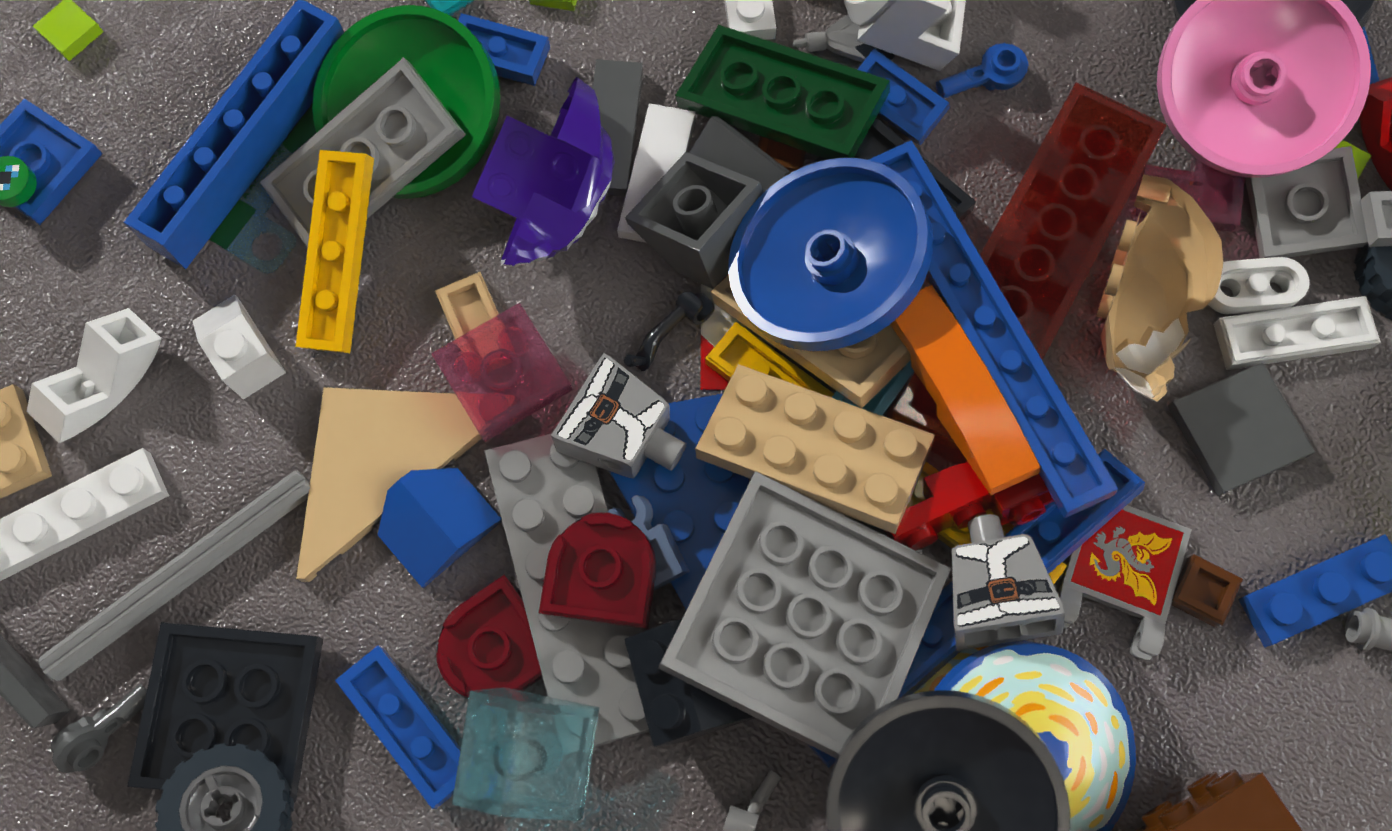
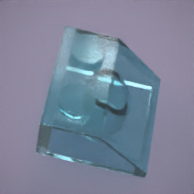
(525, 755)

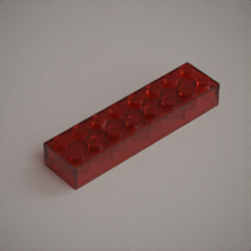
(1054, 227)

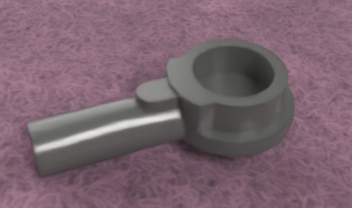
(84, 741)

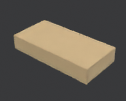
(466, 304)

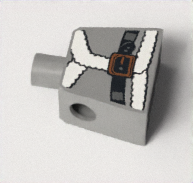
(617, 423)
(1001, 589)

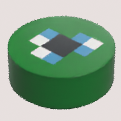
(16, 181)

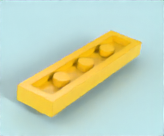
(334, 251)

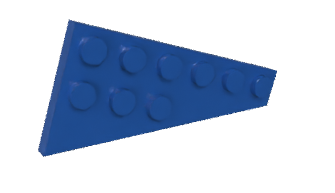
(692, 498)

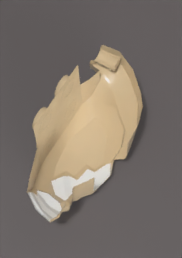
(1155, 278)

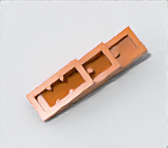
(965, 393)

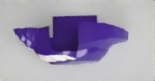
(549, 180)

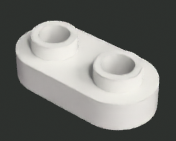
(1252, 289)

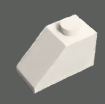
(237, 348)

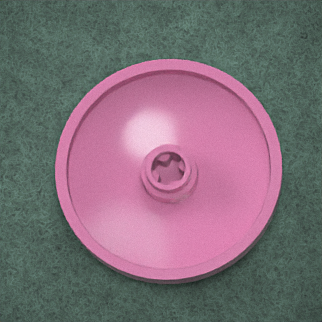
(1263, 82)

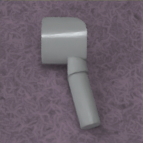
(743, 820)

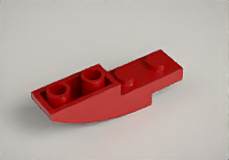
(958, 496)

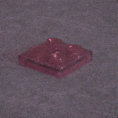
(502, 371)

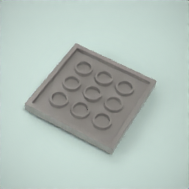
(805, 616)

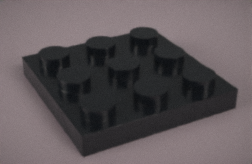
(229, 690)

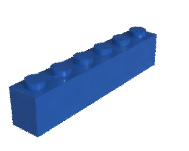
(236, 137)

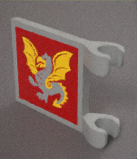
(1130, 568)

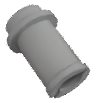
(1369, 630)

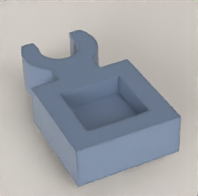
(668, 557)

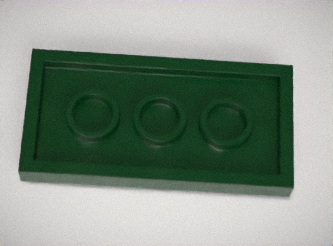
(783, 94)

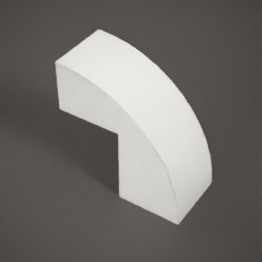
(109, 366)

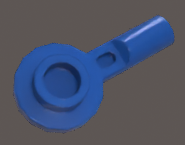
(1000, 69)

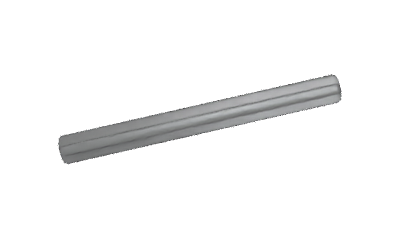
(174, 577)

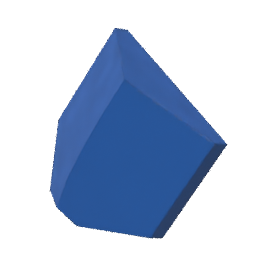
(434, 520)

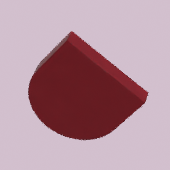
(600, 572)
(488, 642)

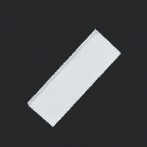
(661, 144)
(1296, 333)

